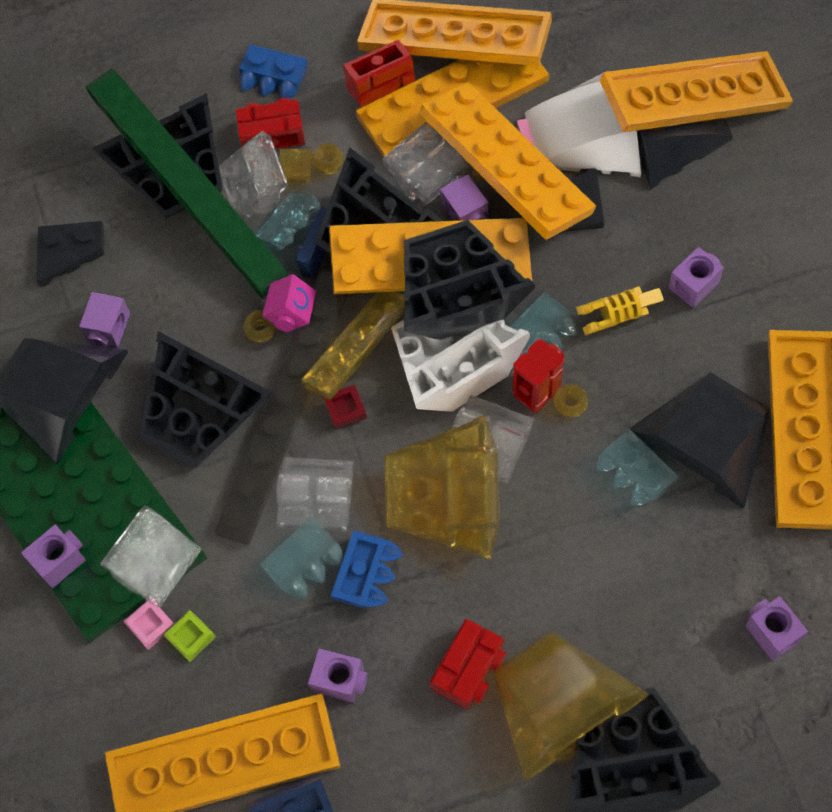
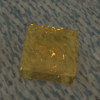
(296, 165)

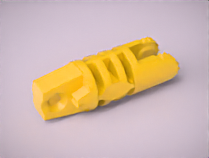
(620, 308)

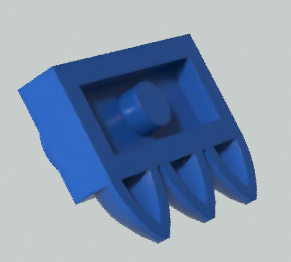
(272, 69)
(363, 569)

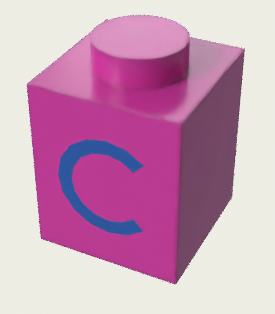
(289, 303)

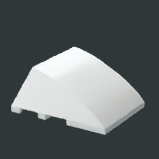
(583, 132)
(452, 369)

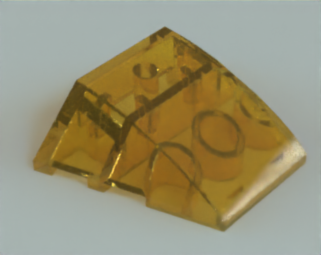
(447, 488)
(556, 697)

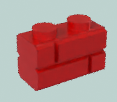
(379, 73)
(279, 120)
(538, 375)
(468, 664)

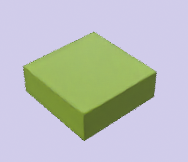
(189, 635)

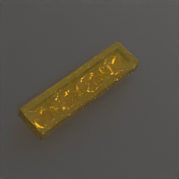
(354, 344)

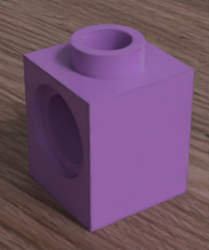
(464, 200)
(691, 288)
(104, 320)
(55, 570)
(775, 643)
(329, 662)

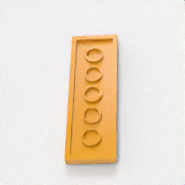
(457, 31)
(695, 91)
(397, 114)
(507, 160)
(372, 255)
(801, 427)
(224, 758)

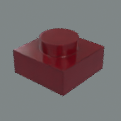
(345, 407)

